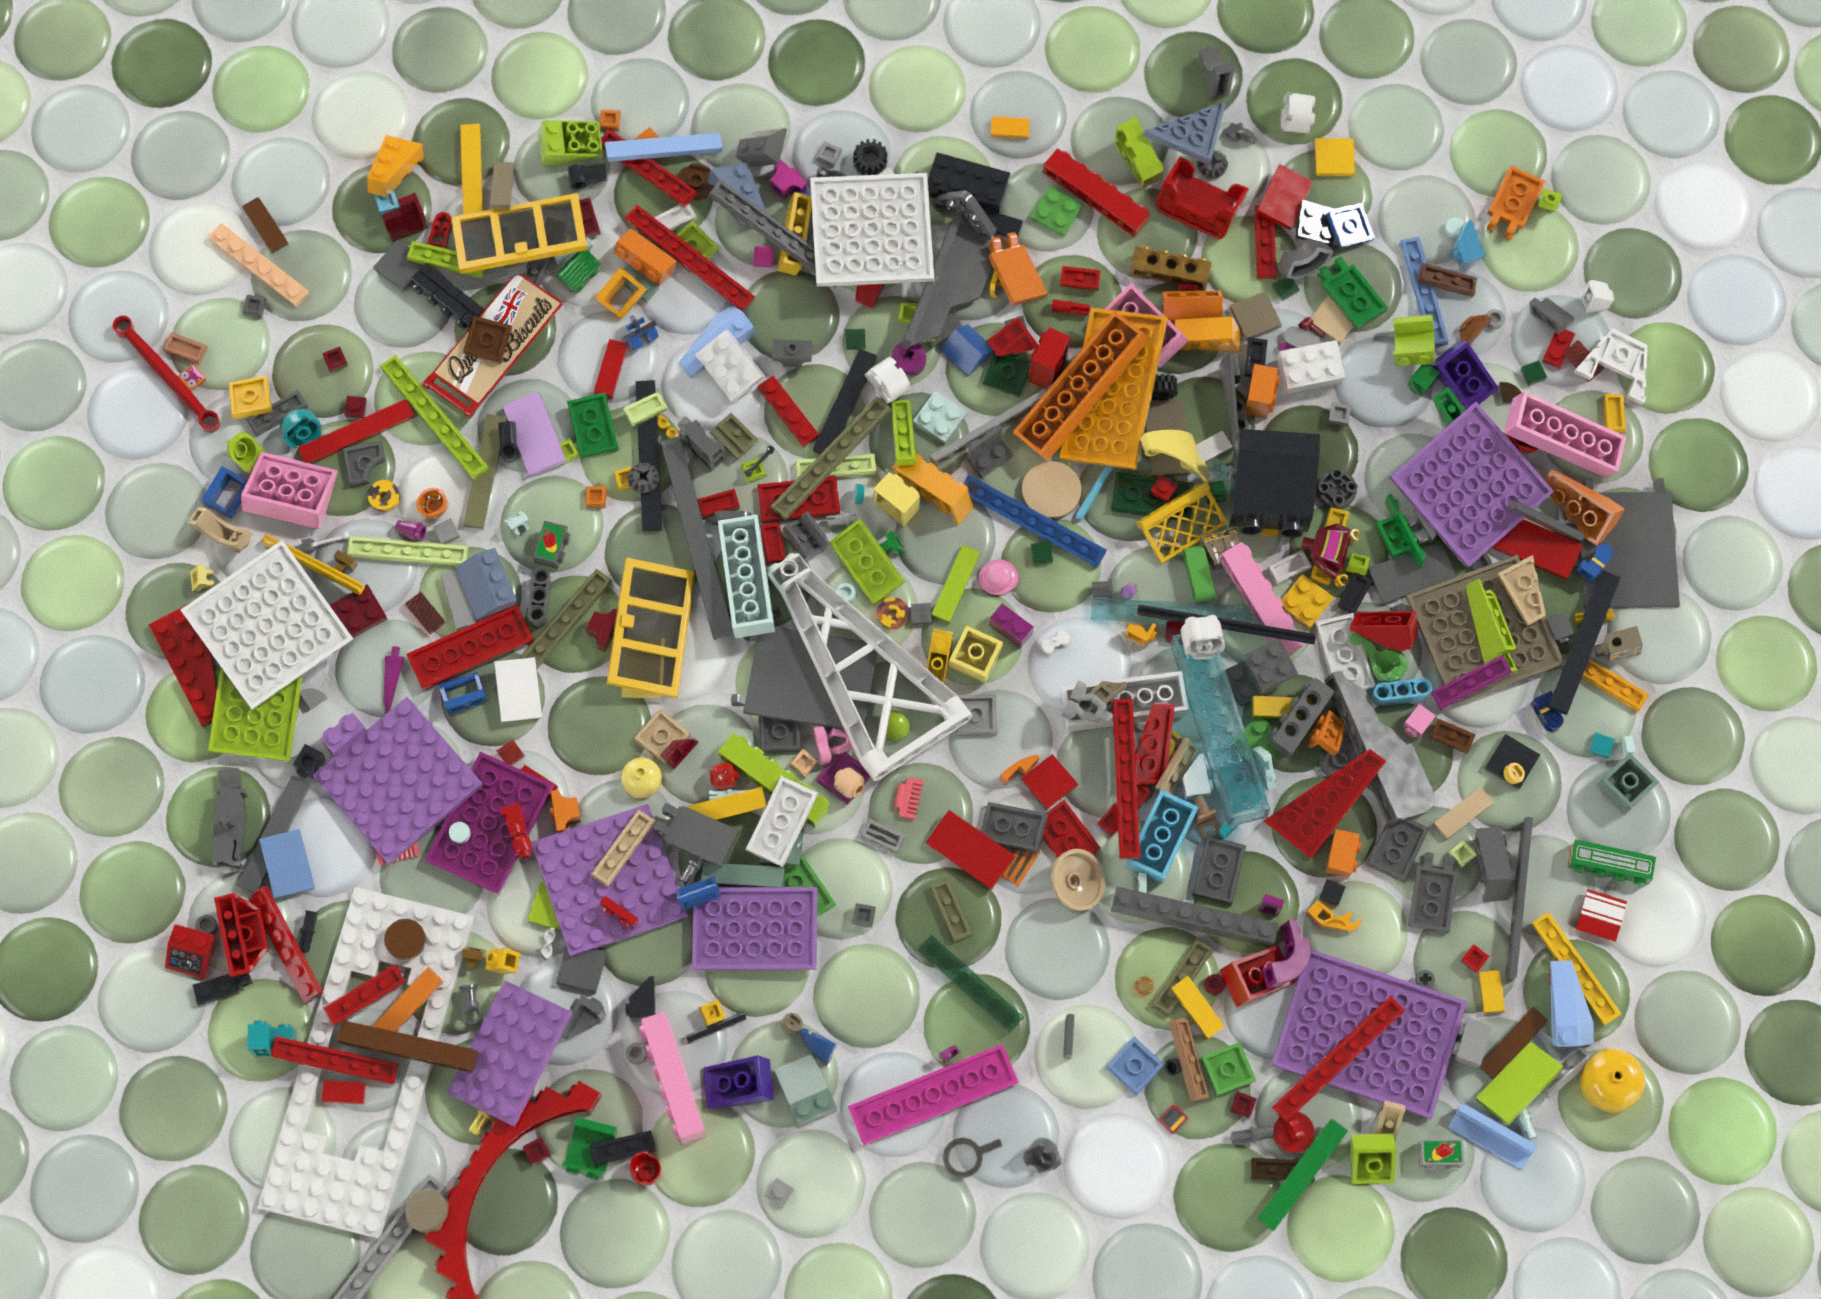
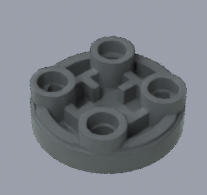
(1337, 489)

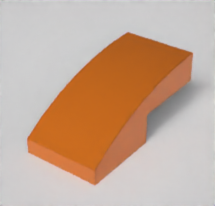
(1023, 766)

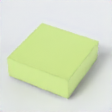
(1462, 854)

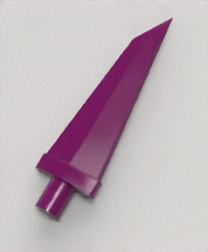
(391, 676)

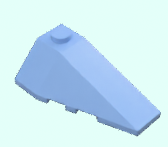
(729, 319)
(1569, 1011)

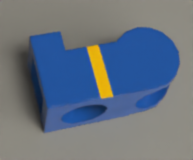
(1600, 558)

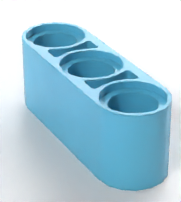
(1410, 687)

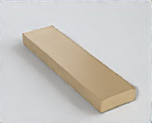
(623, 848)

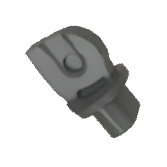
(1237, 132)

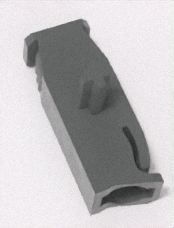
(229, 828)

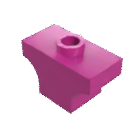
(786, 180)

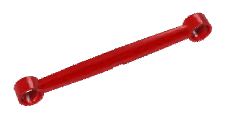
(166, 374)

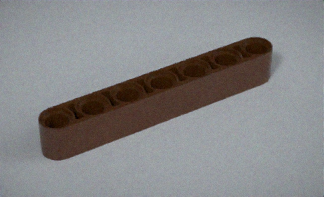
(407, 1046)

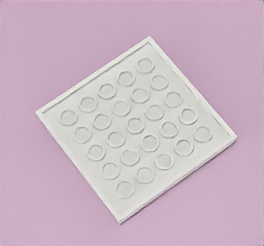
(872, 229)
(267, 624)

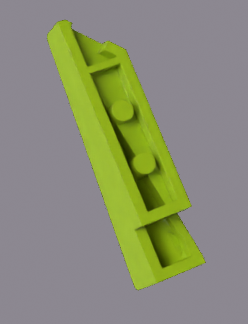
(1490, 624)

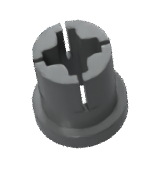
(1105, 589)

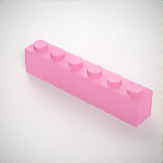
(1257, 592)

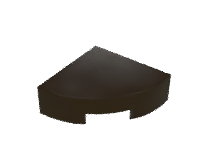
(1508, 391)

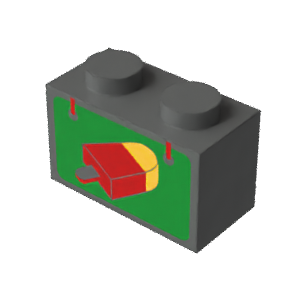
(551, 545)

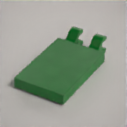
(1352, 293)

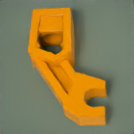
(1338, 923)

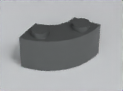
(1305, 259)

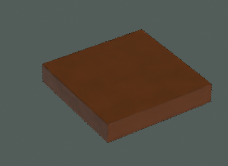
(487, 339)

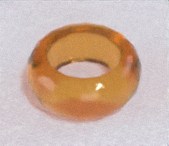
(1144, 979)

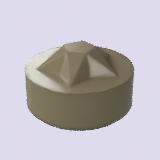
(791, 1023)

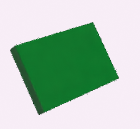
(592, 425)

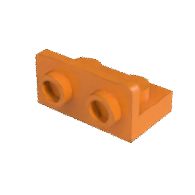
(1327, 732)

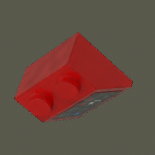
(190, 951)

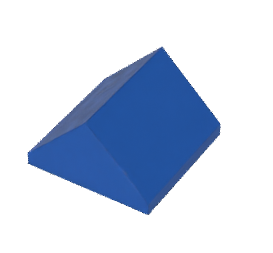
(967, 349)

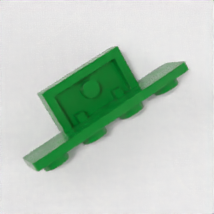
(1397, 534)

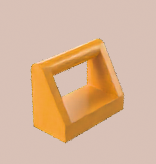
(614, 286)

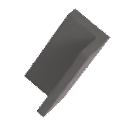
(1550, 314)

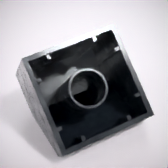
(1273, 481)

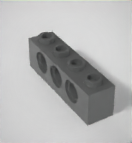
(1287, 744)

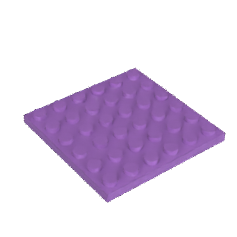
(1466, 483)
(398, 780)
(641, 887)

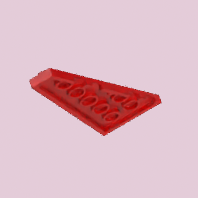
(189, 661)

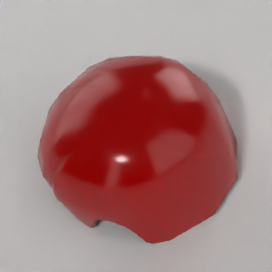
(645, 1168)

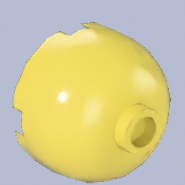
(641, 778)

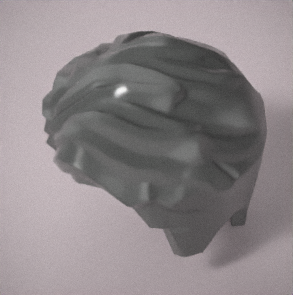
(1042, 1155)

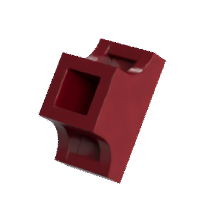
(602, 628)

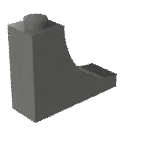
(1215, 72)

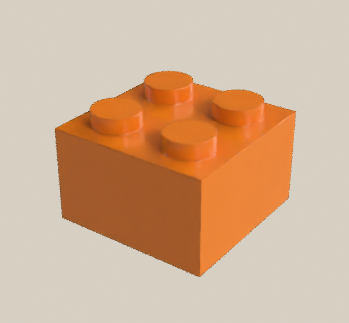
(1262, 391)

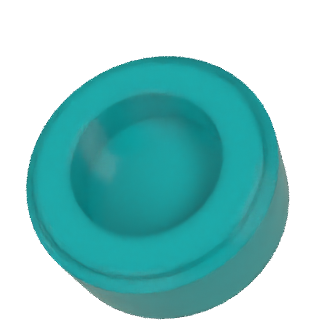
(859, 494)

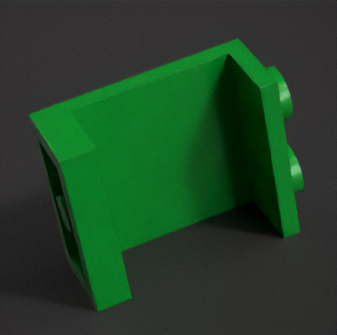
(579, 1155)

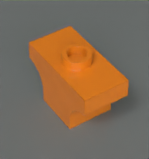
(564, 811)

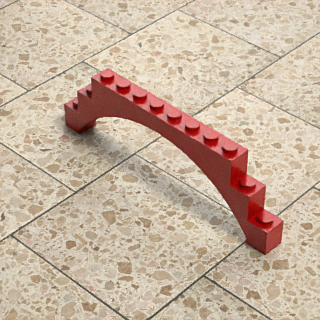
(453, 1233)

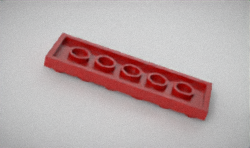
(470, 647)

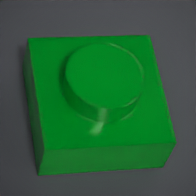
(1218, 491)

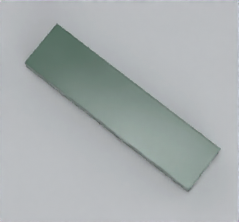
(744, 875)

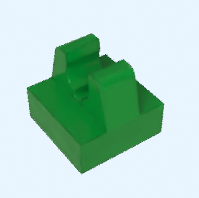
(892, 544)

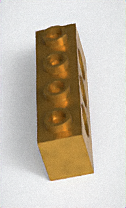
(1160, 271)

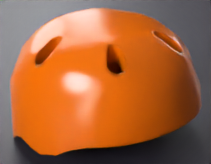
(434, 506)

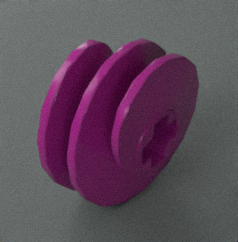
(910, 367)

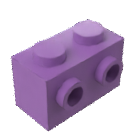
(343, 734)

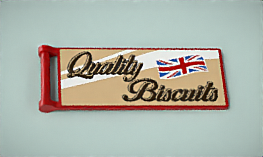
(517, 304)

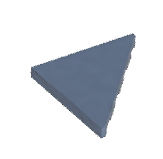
(1191, 134)

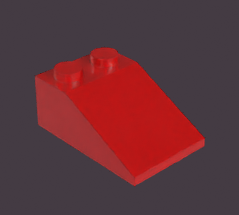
(1388, 628)
(1246, 979)

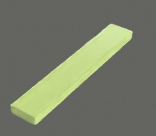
(407, 551)

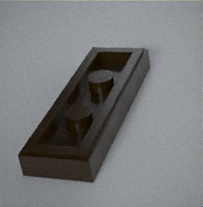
(1272, 1169)

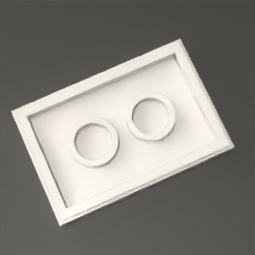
(517, 689)

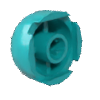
(300, 427)

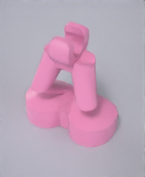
(821, 741)

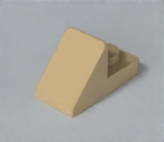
(1390, 1118)

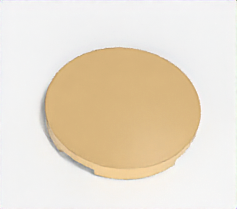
(1051, 489)

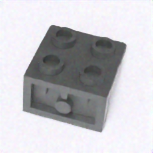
(988, 452)

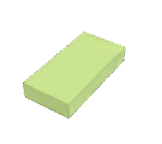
(645, 409)

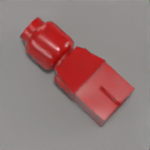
(518, 829)

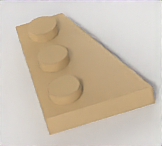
(1523, 589)

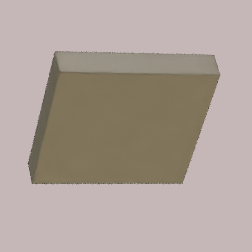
(1255, 315)

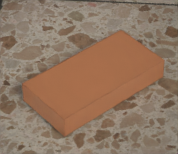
(185, 348)

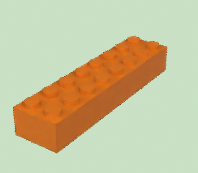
(1081, 385)

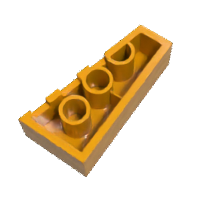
(937, 486)

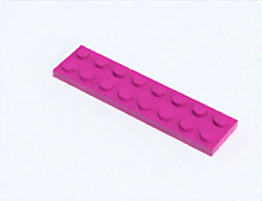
(933, 1094)

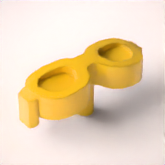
(994, 283)
(663, 424)

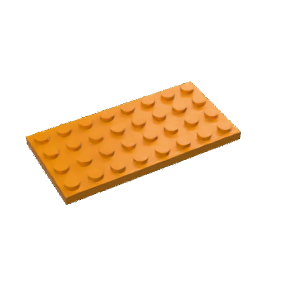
(1118, 420)

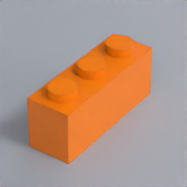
(645, 257)
(1192, 304)

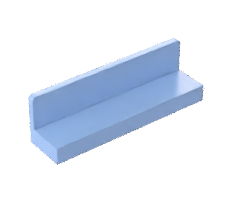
(1492, 1136)

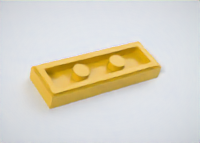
(1273, 706)
(1197, 1007)

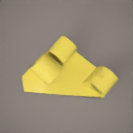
(1178, 445)

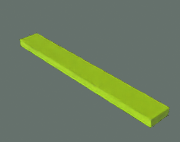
(434, 417)

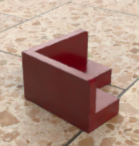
(406, 219)

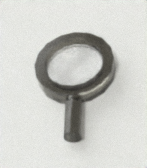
(964, 1156)

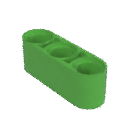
(1199, 574)

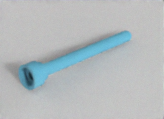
(1093, 492)

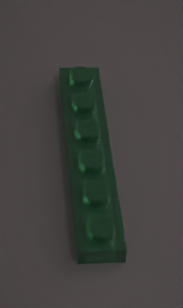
(970, 983)

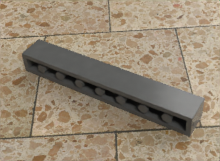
(1194, 917)

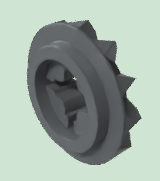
(1219, 168)
(643, 486)

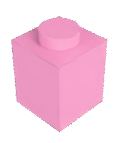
(1418, 722)

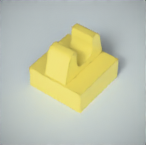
(199, 578)

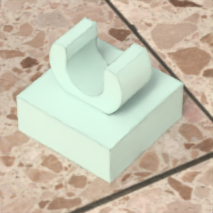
(516, 520)

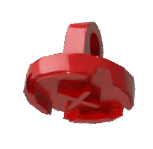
(1295, 1134)

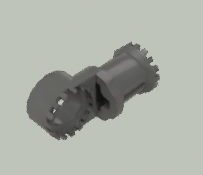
(471, 1004)

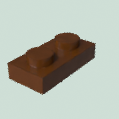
(1452, 736)

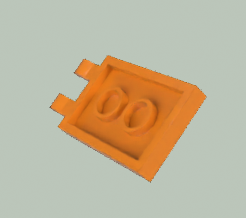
(1515, 200)
(1016, 270)

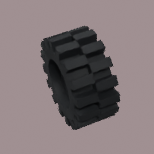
(870, 147)
(1164, 387)

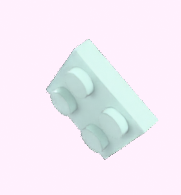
(940, 417)

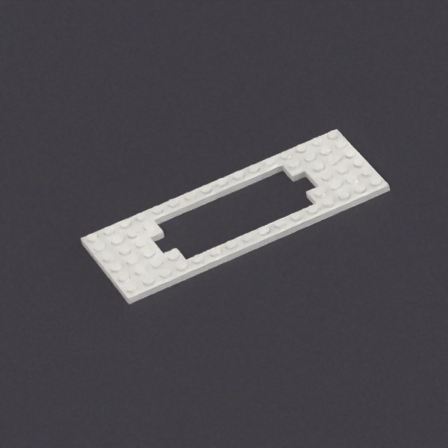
(360, 1192)

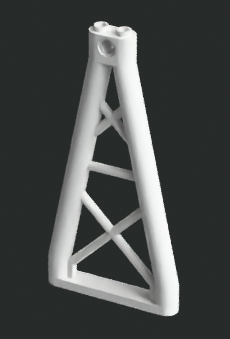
(870, 757)

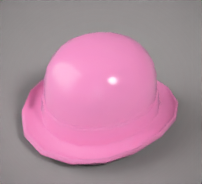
(998, 577)

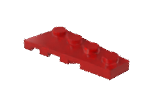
(1154, 744)

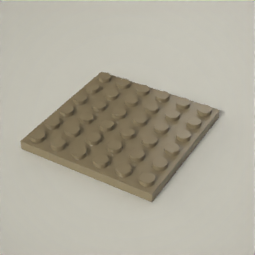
(1452, 638)

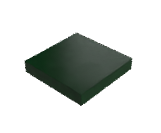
(1007, 373)

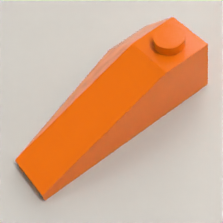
(1588, 509)

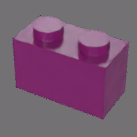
(1011, 625)

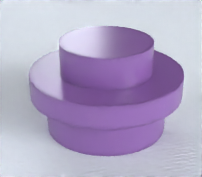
(1128, 590)

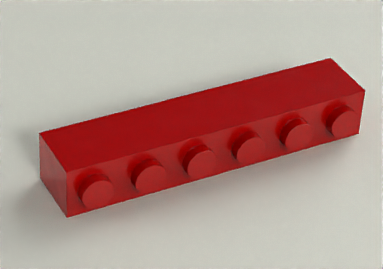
(1096, 192)

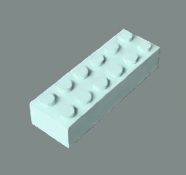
(746, 576)

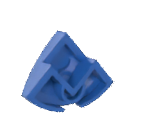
(818, 1045)

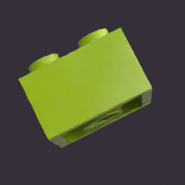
(1372, 1158)

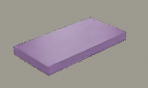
(535, 434)

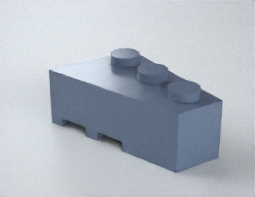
(741, 180)

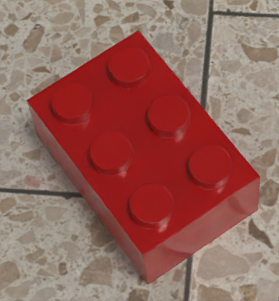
(1049, 358)

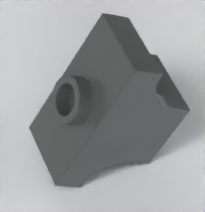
(792, 352)

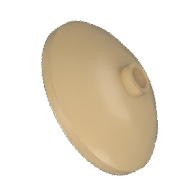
(1086, 879)

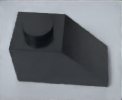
(642, 1001)

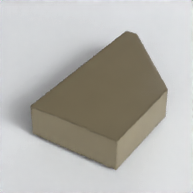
(1108, 690)

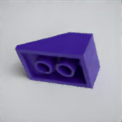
(1464, 374)
(738, 1082)

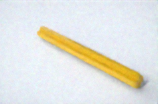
(318, 566)

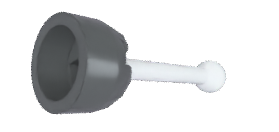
(309, 545)

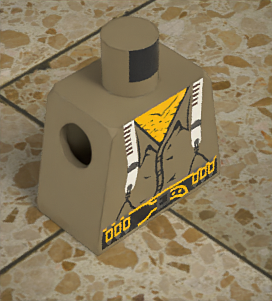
(1218, 543)
(1628, 644)

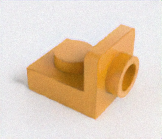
(1139, 635)

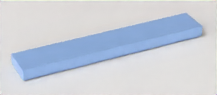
(663, 147)

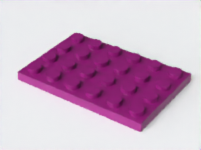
(488, 853)

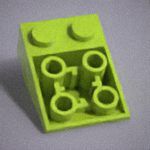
(569, 141)

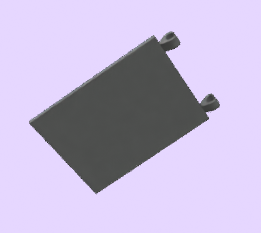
(1641, 550)
(788, 685)

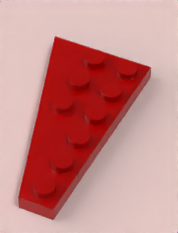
(1319, 810)

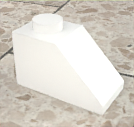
(1597, 296)

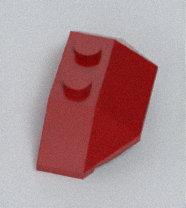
(241, 933)

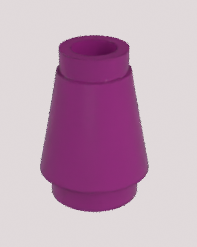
(412, 530)

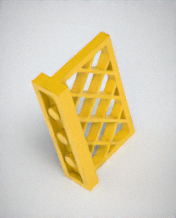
(1175, 506)

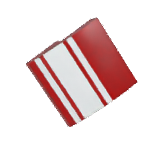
(1601, 915)

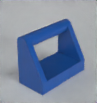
(217, 487)
(465, 701)
(698, 893)

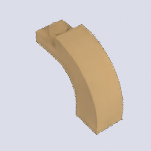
(219, 531)

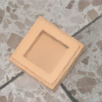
(804, 763)

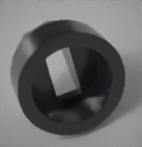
(1173, 1066)

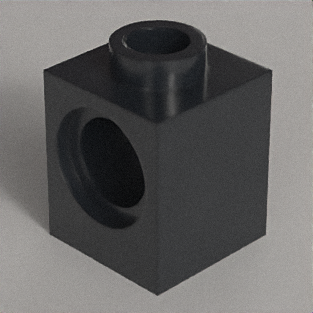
(305, 754)

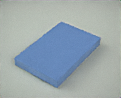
(287, 863)

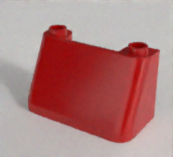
(1198, 202)

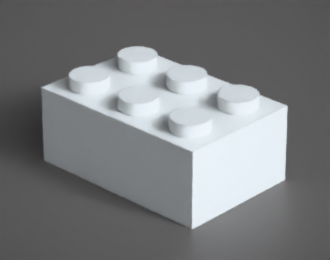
(730, 365)
(1310, 367)

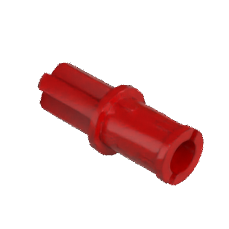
(1070, 307)

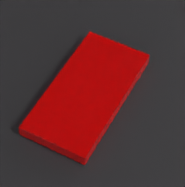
(819, 504)
(1550, 550)
(970, 849)

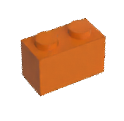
(1343, 852)

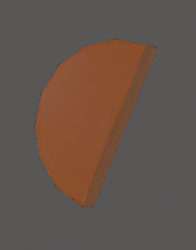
(1473, 327)

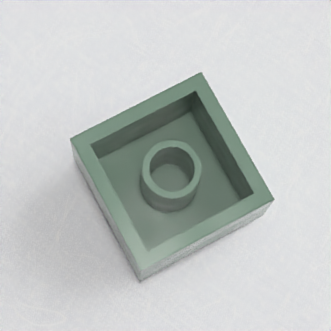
(1627, 783)

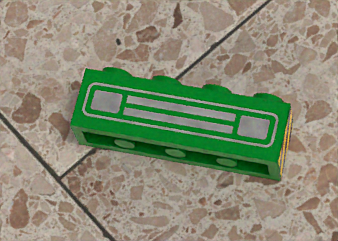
(1611, 862)

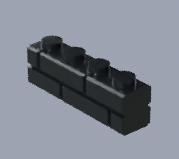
(446, 295)

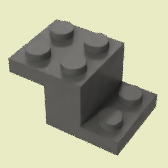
(1260, 672)

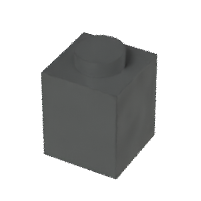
(1560, 628)

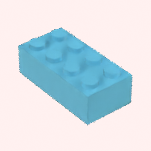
(1162, 836)

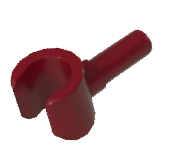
(1307, 324)

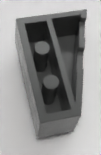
(1494, 863)

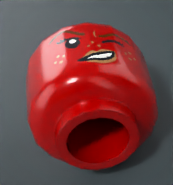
(723, 776)

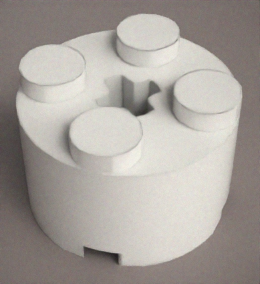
(1297, 113)
(888, 380)
(1202, 637)

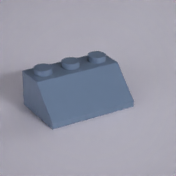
(486, 584)

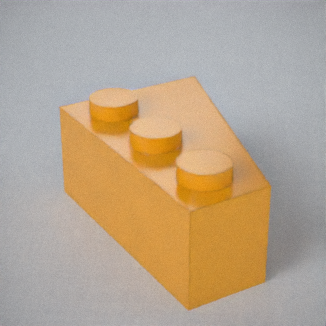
(392, 163)
(1210, 334)

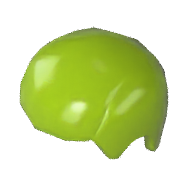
(898, 726)

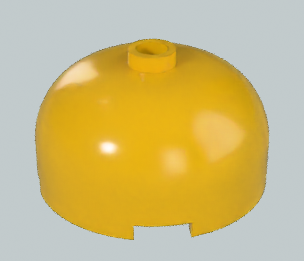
(1602, 1087)

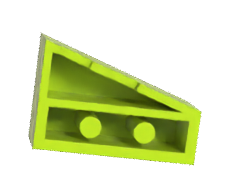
(1138, 152)

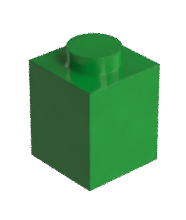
(1423, 379)

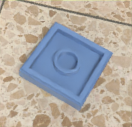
(1135, 1066)

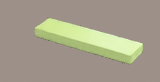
(852, 466)

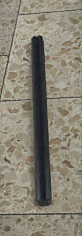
(1231, 625)

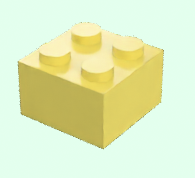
(896, 498)
(975, 654)

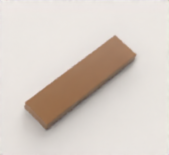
(1189, 1059)

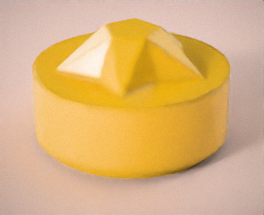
(1514, 773)

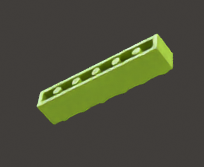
(766, 772)

